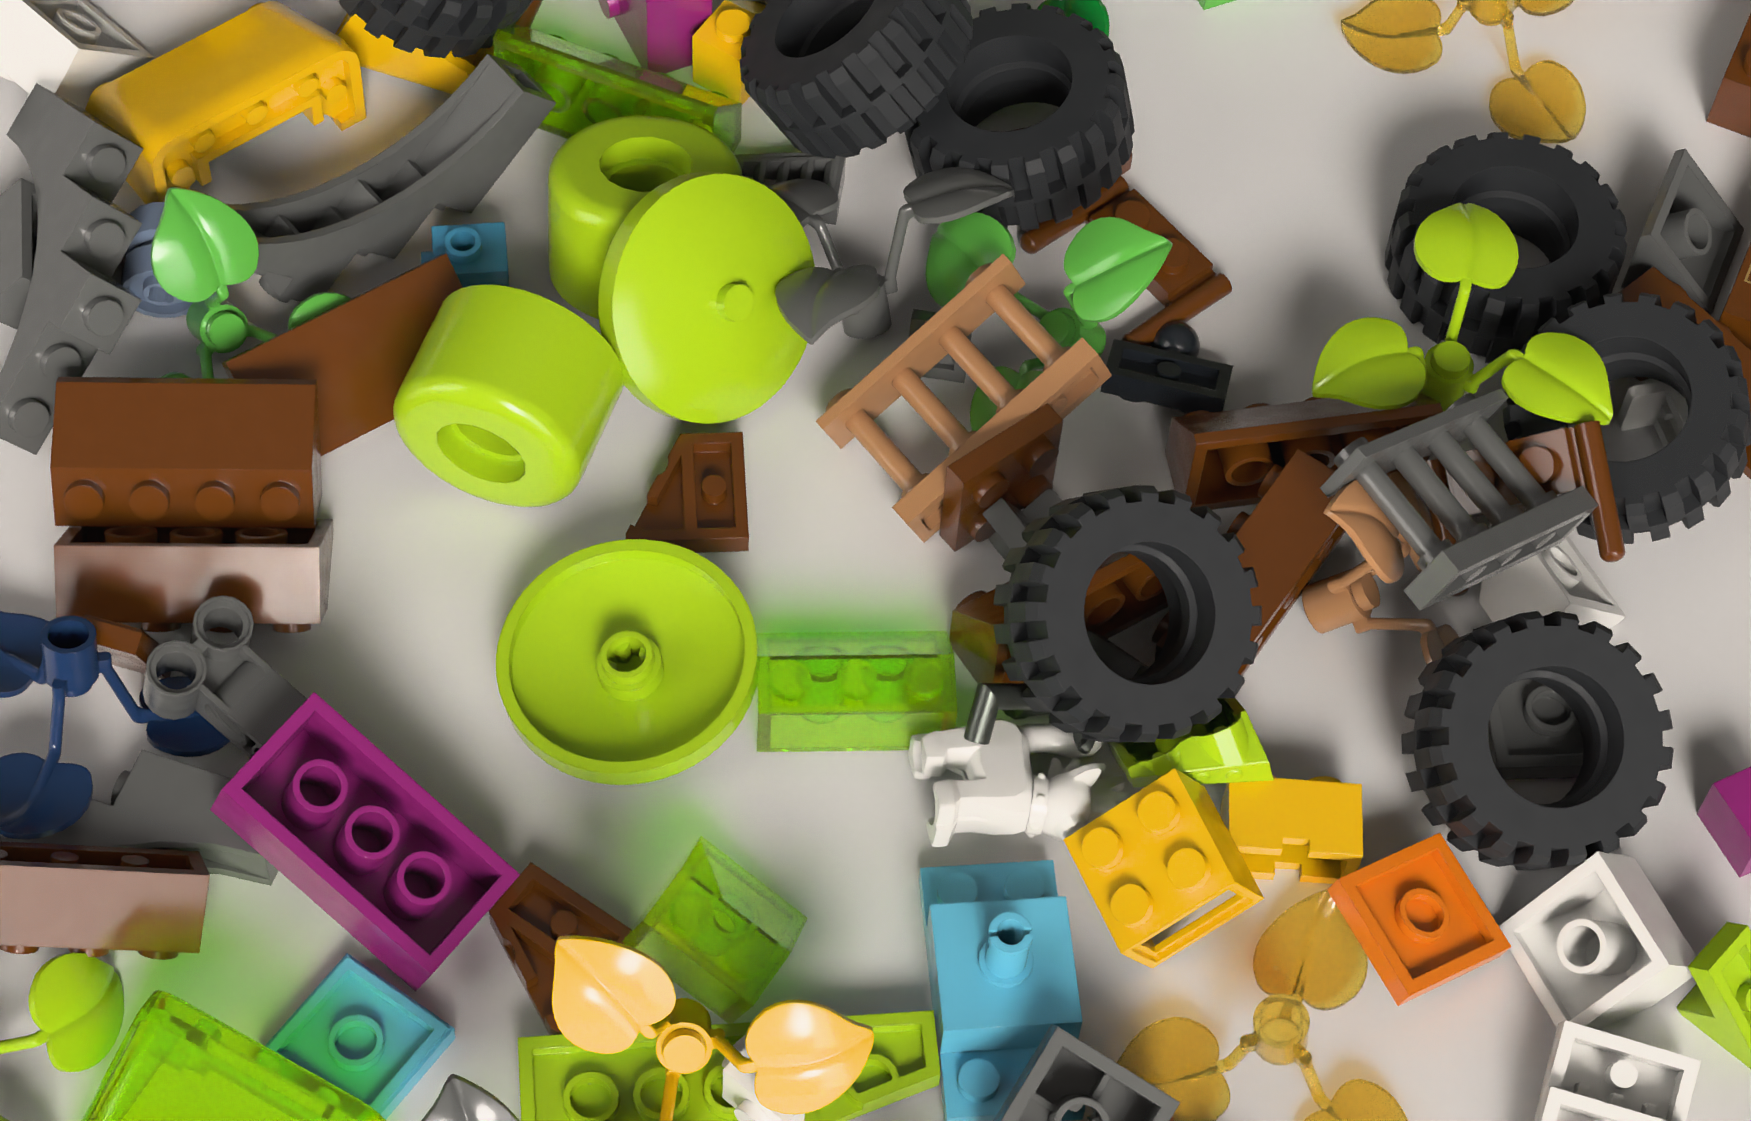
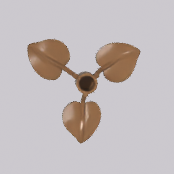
(1354, 593)

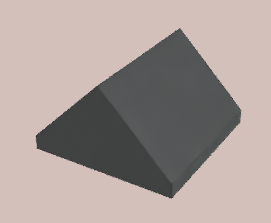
(1688, 234)

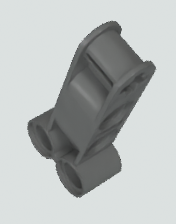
(229, 681)

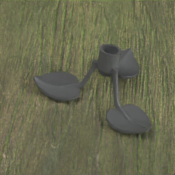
(821, 297)

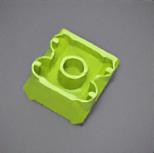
(1210, 754)

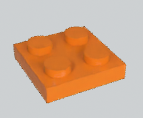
(1418, 918)

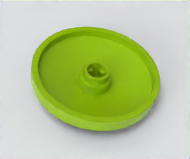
(695, 296)
(628, 661)

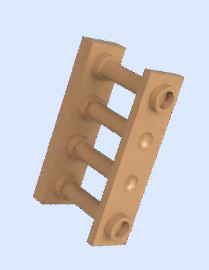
(1066, 381)

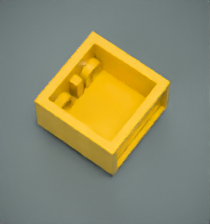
(1160, 862)

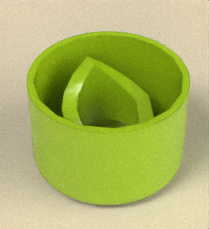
(600, 180)
(508, 396)

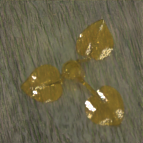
(1406, 40)
(1299, 958)

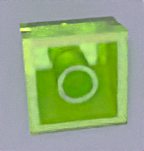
(717, 931)

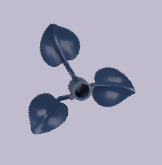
(47, 795)

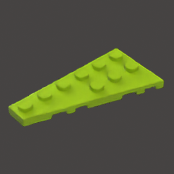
(583, 1085)

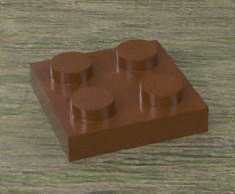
(1011, 465)

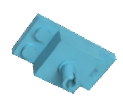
(995, 977)

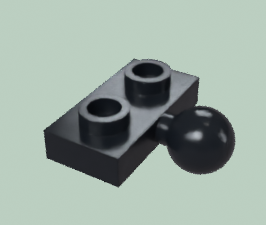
(1168, 372)

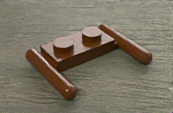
(1182, 284)
(1559, 463)

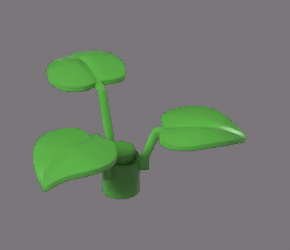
(202, 250)
(1105, 261)

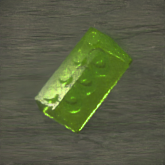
(603, 87)

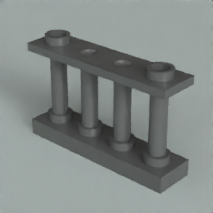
(1478, 549)

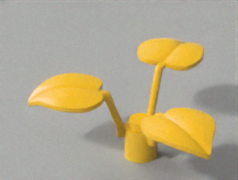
(797, 1047)

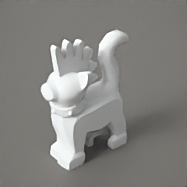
(999, 785)

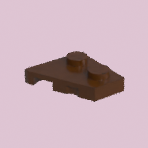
(699, 496)
(531, 920)

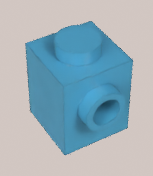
(474, 251)

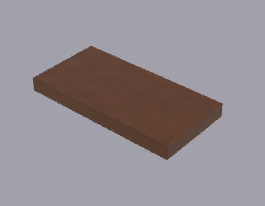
(356, 350)

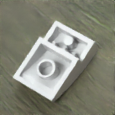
(1613, 1079)

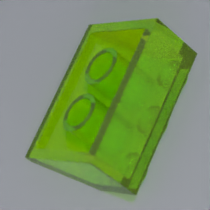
(852, 690)

